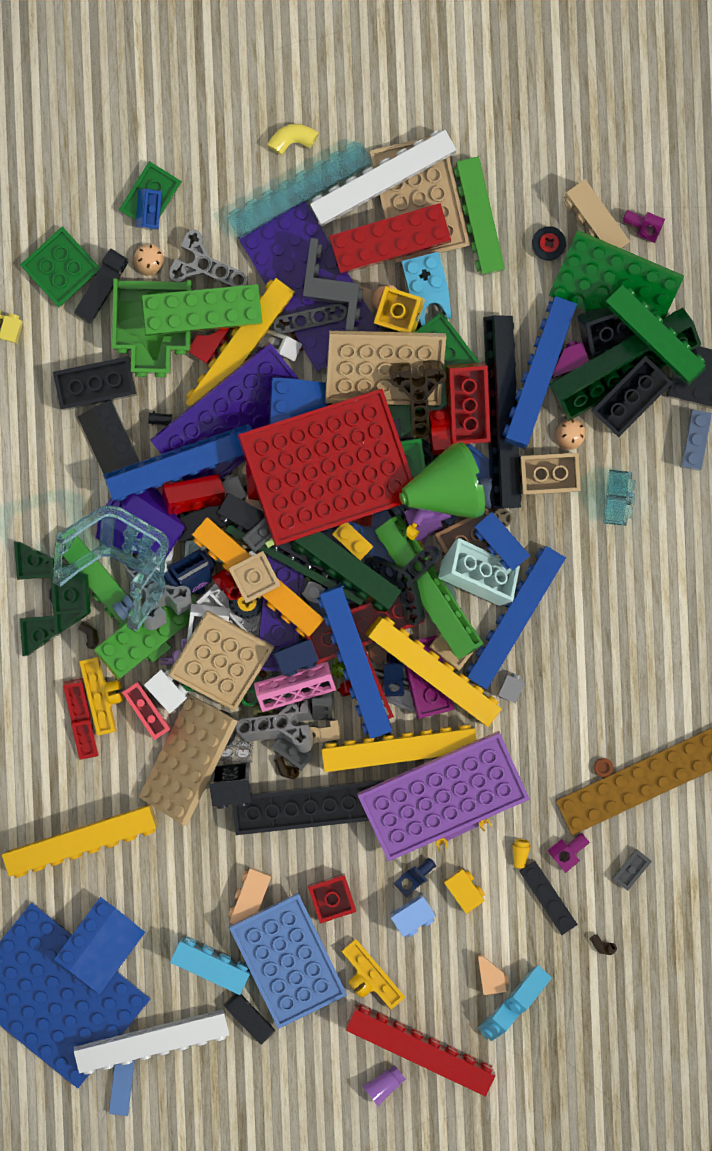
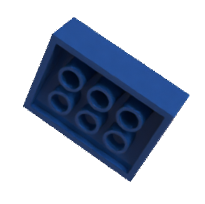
(294, 398)
(99, 945)

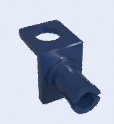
(393, 675)
(416, 876)

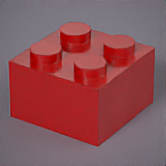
(332, 898)

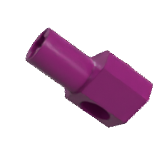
(644, 223)
(572, 848)

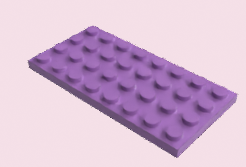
(443, 796)

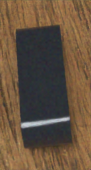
(249, 1018)

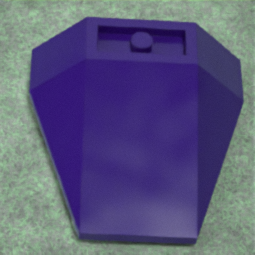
(151, 509)

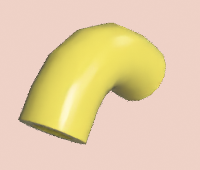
(292, 134)

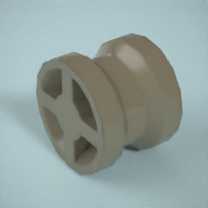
(504, 516)

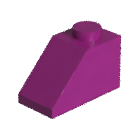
(570, 358)

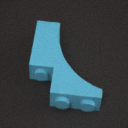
(515, 1004)

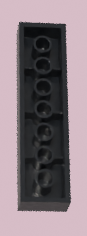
(302, 808)

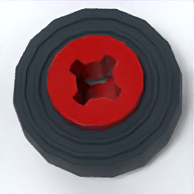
(543, 246)

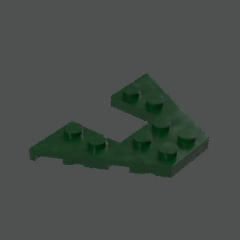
(69, 601)

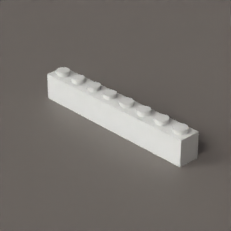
(382, 178)
(151, 1041)

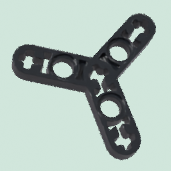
(413, 575)

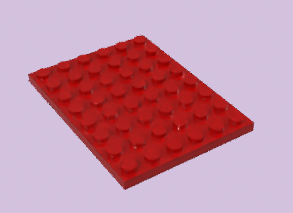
(327, 466)

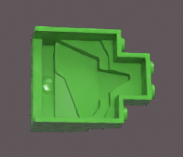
(152, 352)

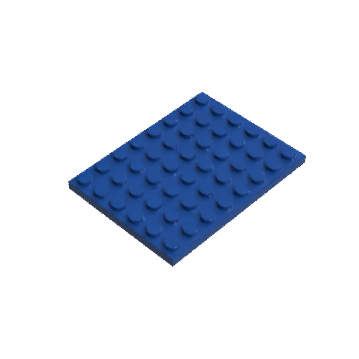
(49, 1005)

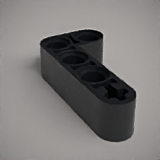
(101, 286)

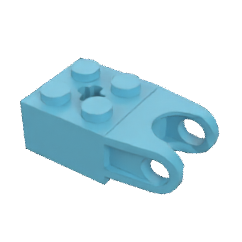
(434, 289)

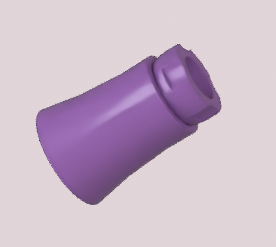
(384, 1084)

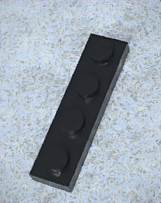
(548, 897)

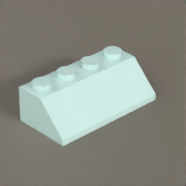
(478, 573)

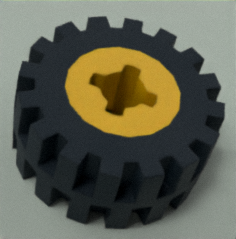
(240, 608)

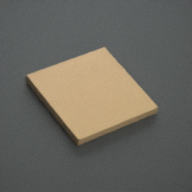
(220, 660)

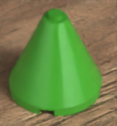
(448, 485)

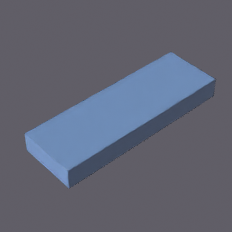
(121, 1089)

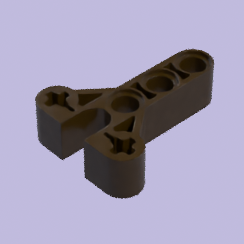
(409, 385)

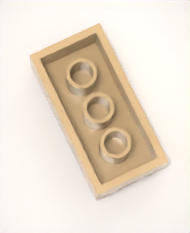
(594, 215)

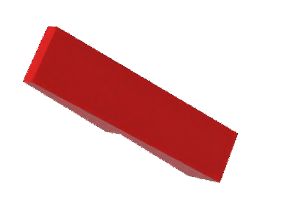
(80, 718)

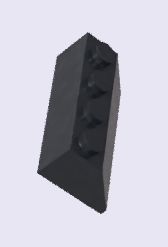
(632, 396)
(108, 437)

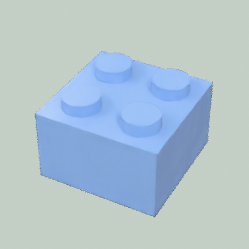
(413, 915)

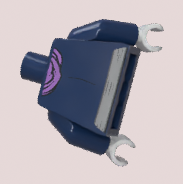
(191, 571)

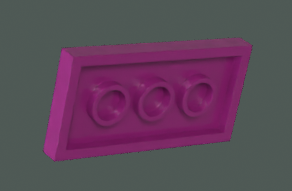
(425, 697)

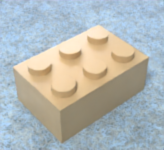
(550, 473)

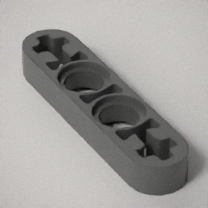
(310, 321)

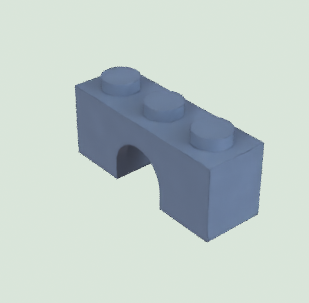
(696, 440)

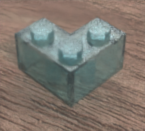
(619, 497)

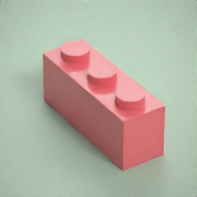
(146, 710)

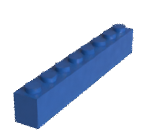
(540, 372)
(175, 464)
(516, 617)
(355, 661)

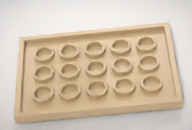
(424, 190)
(362, 360)
(188, 759)

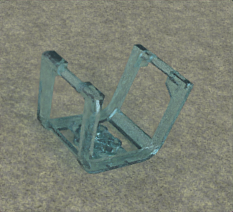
(145, 569)

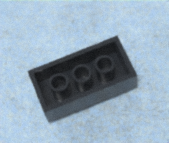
(95, 383)
(231, 785)

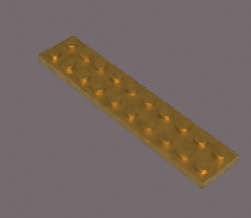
(637, 783)

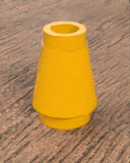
(520, 852)

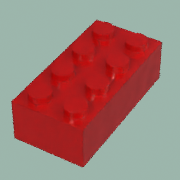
(468, 402)

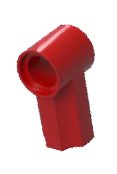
(227, 584)

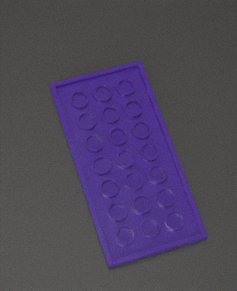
(282, 253)
(232, 403)

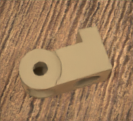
(326, 733)

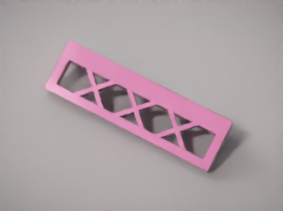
(280, 685)

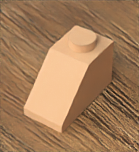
(492, 977)

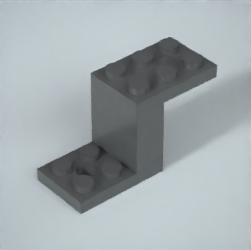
(330, 290)

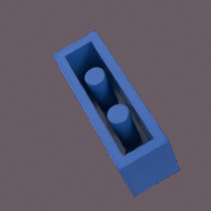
(501, 542)

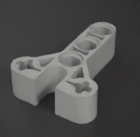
(192, 269)
(176, 597)
(292, 733)

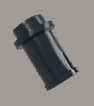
(159, 418)

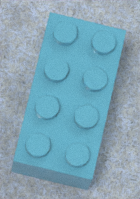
(211, 965)

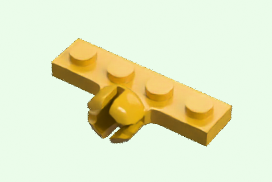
(100, 695)
(370, 976)

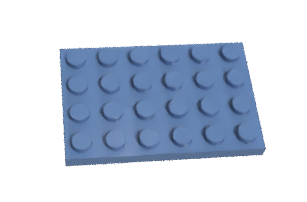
(288, 960)

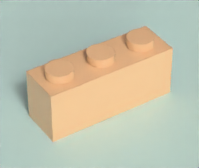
(250, 895)

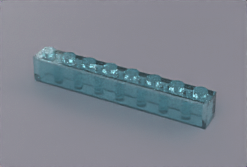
(300, 189)

